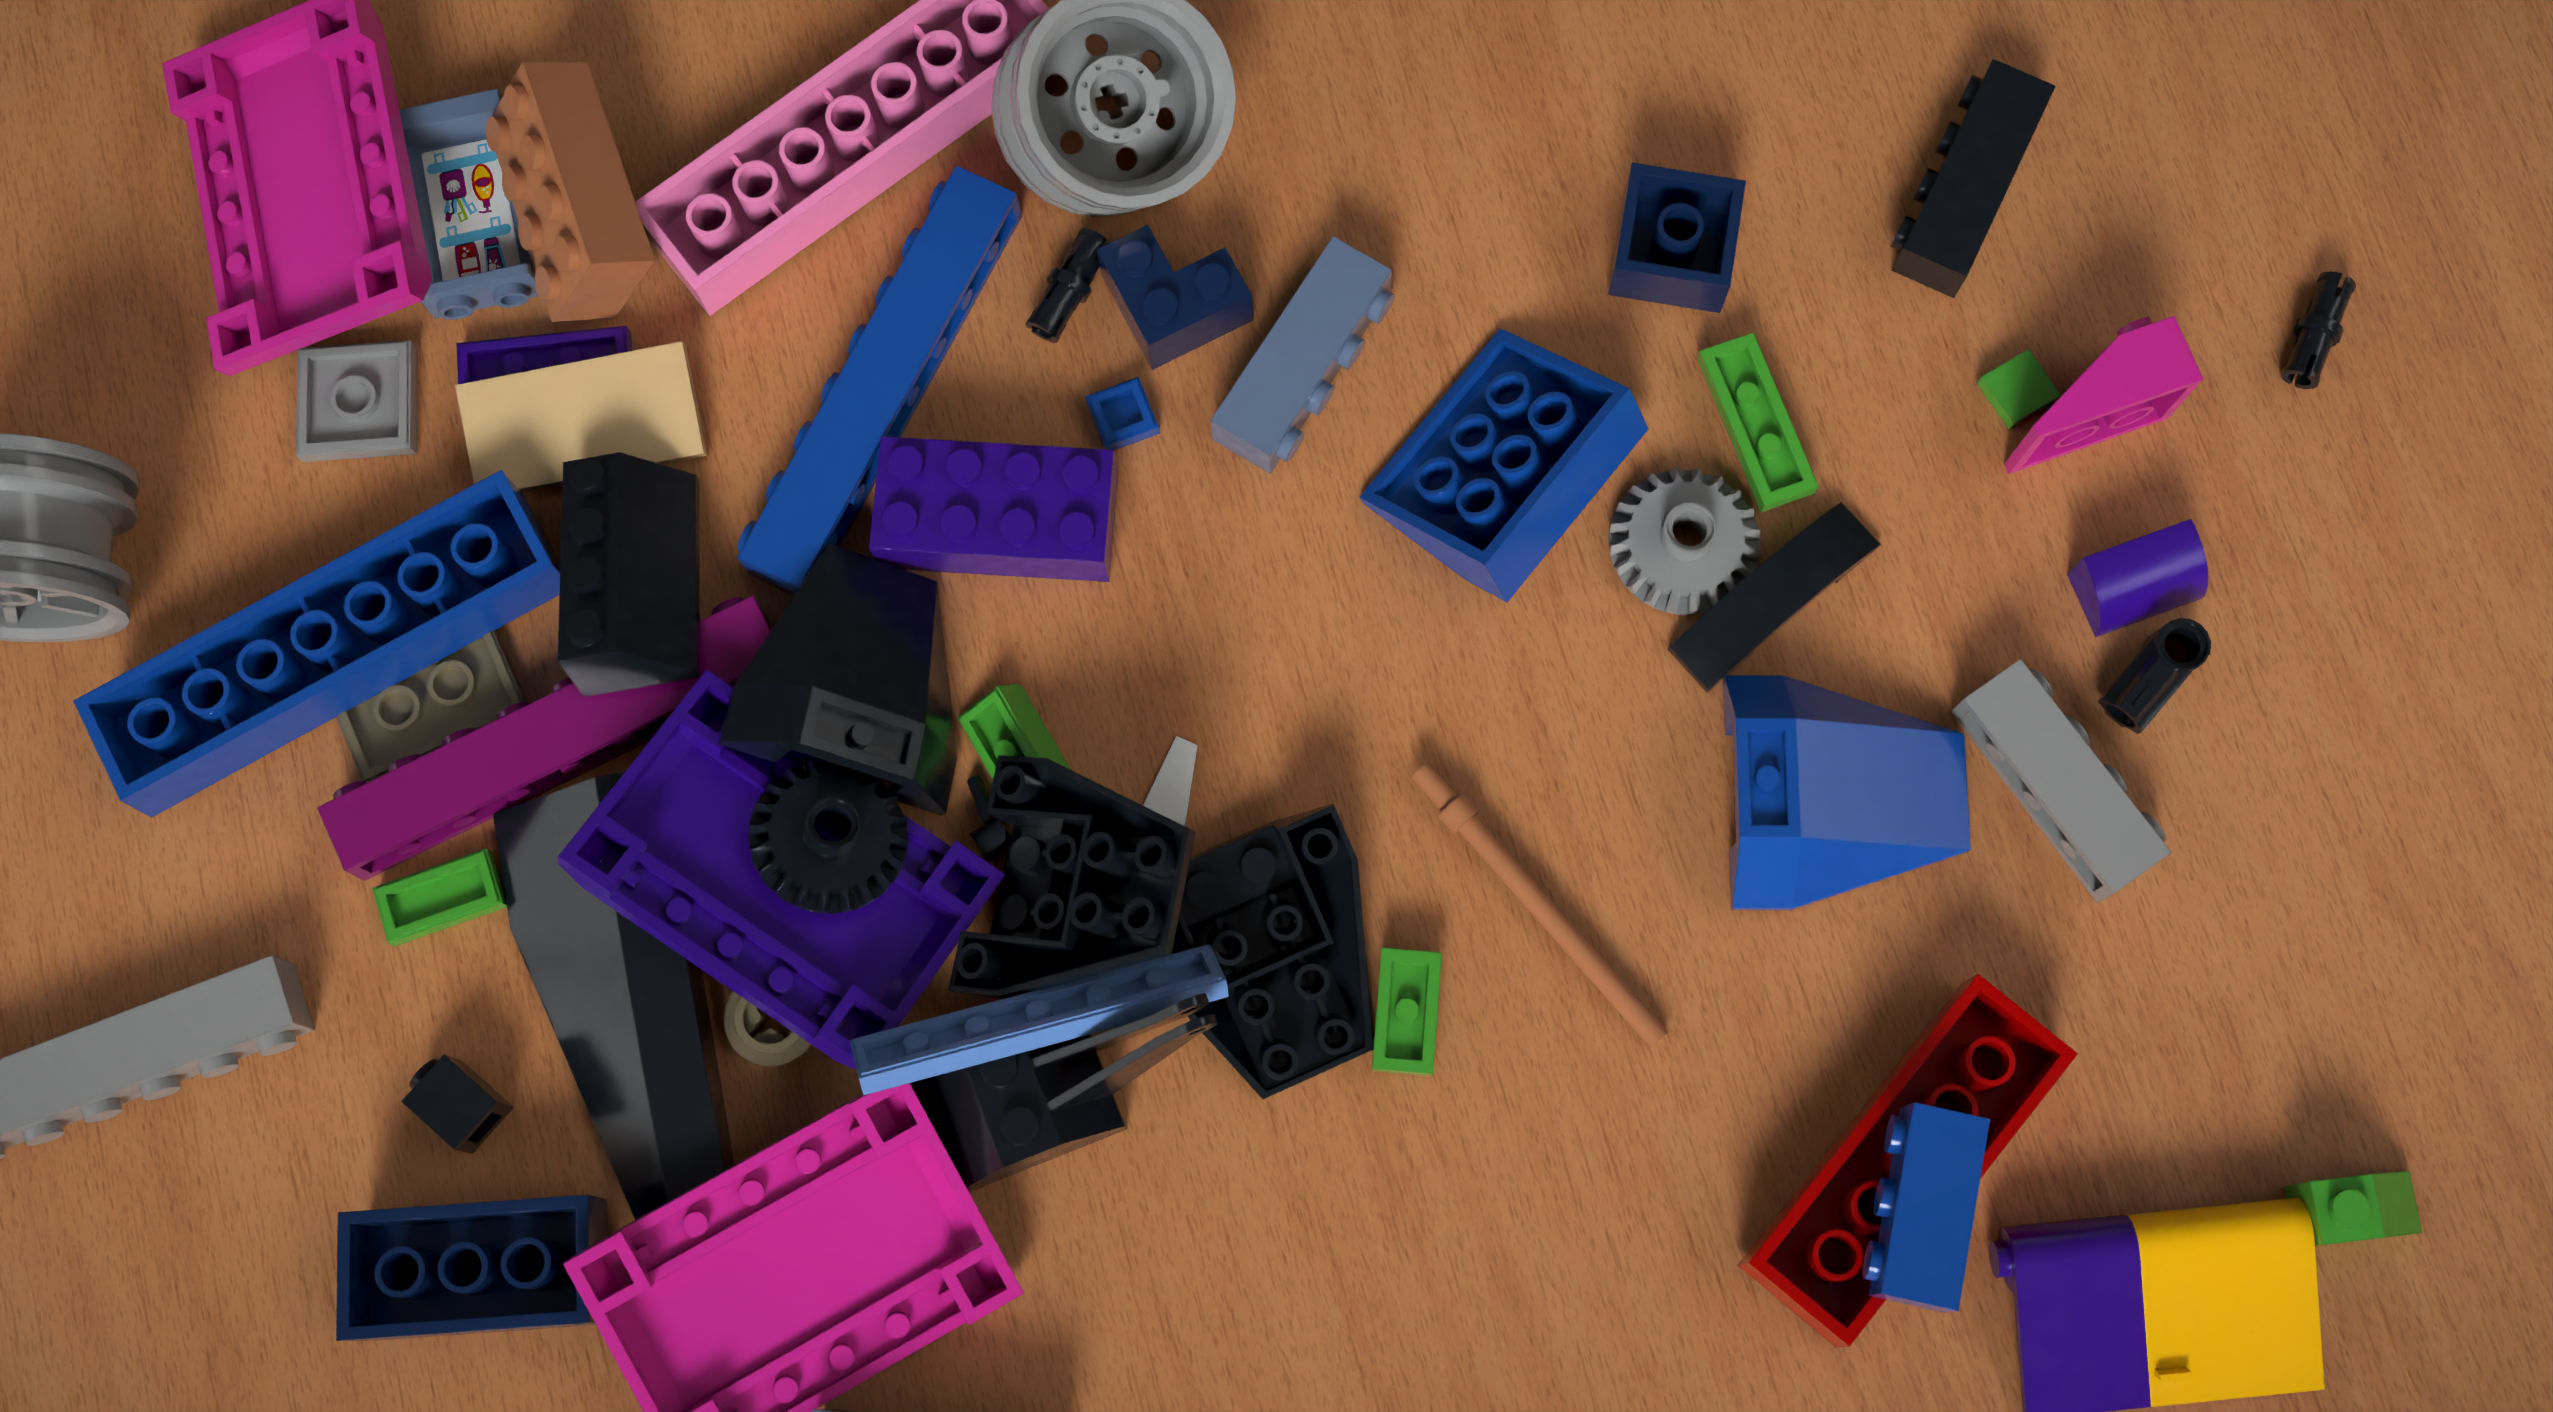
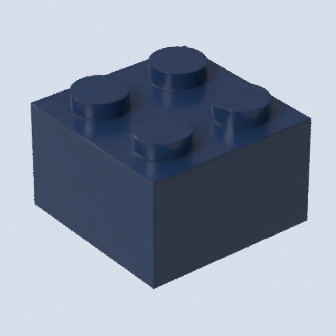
(1677, 237)

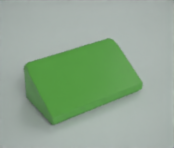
(1008, 726)

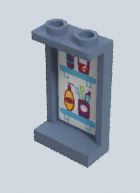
(463, 209)

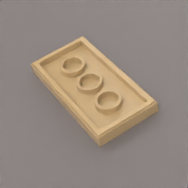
(581, 410)

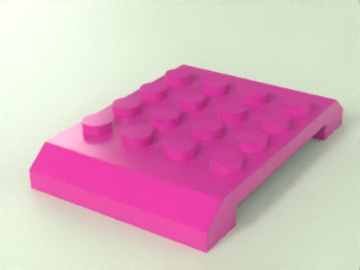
(300, 179)
(797, 1267)

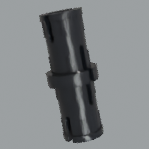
(1067, 286)
(2318, 330)

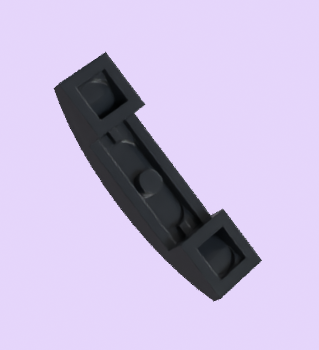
(1773, 595)

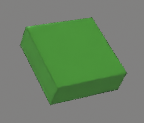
(2018, 389)

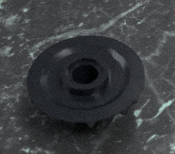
(820, 872)

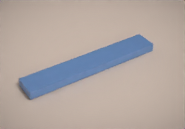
(1034, 1019)

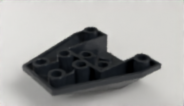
(854, 679)
(1083, 885)
(1290, 944)

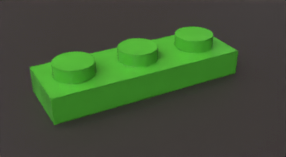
(1757, 422)

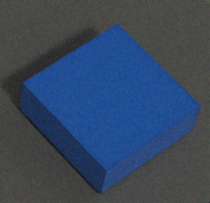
(1122, 414)

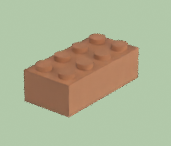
(569, 191)

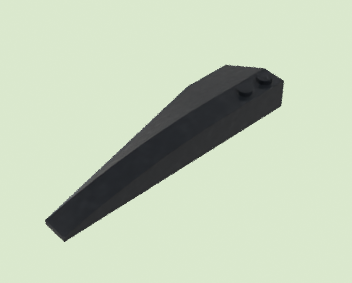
(619, 1005)

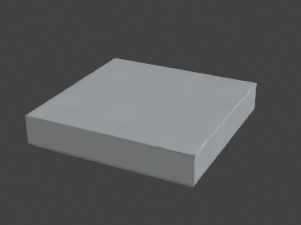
(356, 401)

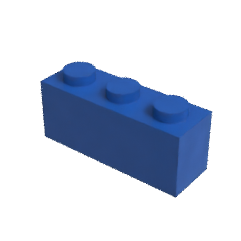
(1926, 1207)

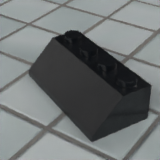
(628, 574)

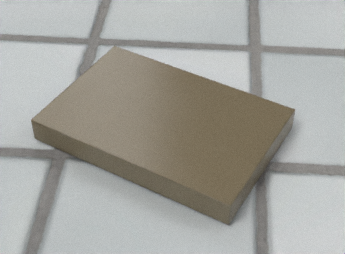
(430, 705)

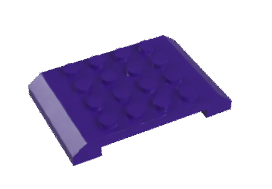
(679, 865)

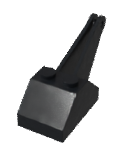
(1046, 1099)

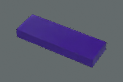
(519, 354)

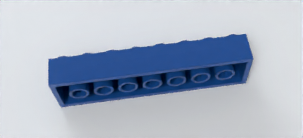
(320, 645)

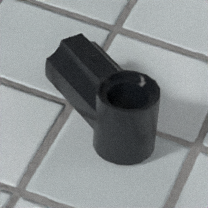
(2154, 676)

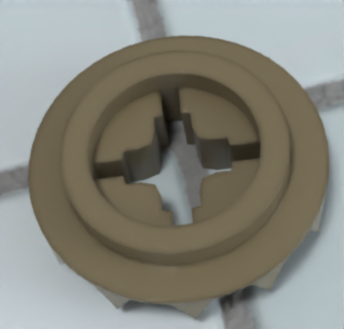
(766, 1048)

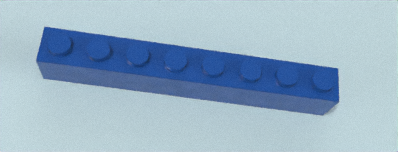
(882, 379)

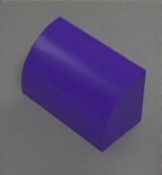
(2141, 578)

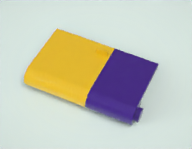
(2164, 1306)

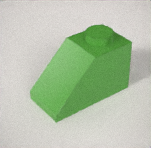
(2359, 1207)

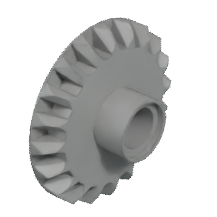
(1676, 575)

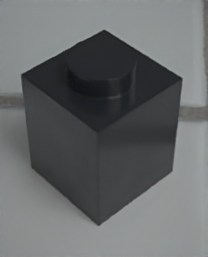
(456, 1103)

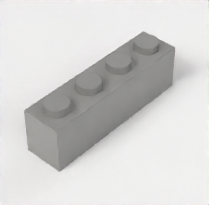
(2061, 780)

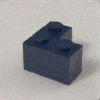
(1168, 308)

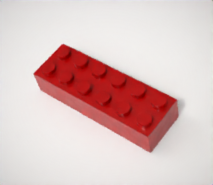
(1972, 1059)

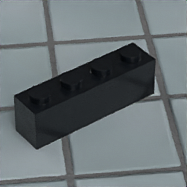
(1972, 179)

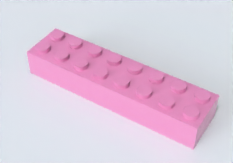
(831, 145)

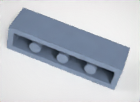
(1302, 356)

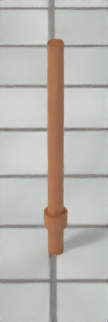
(1460, 816)

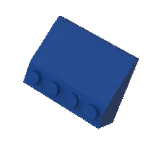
(1507, 462)

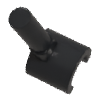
(992, 835)

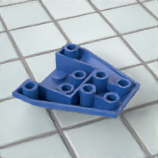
(1835, 792)

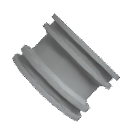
(1191, 82)
(57, 540)

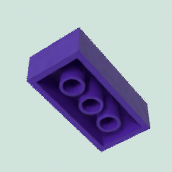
(994, 508)

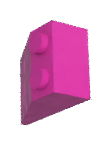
(2126, 388)

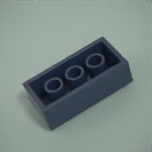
(463, 1267)

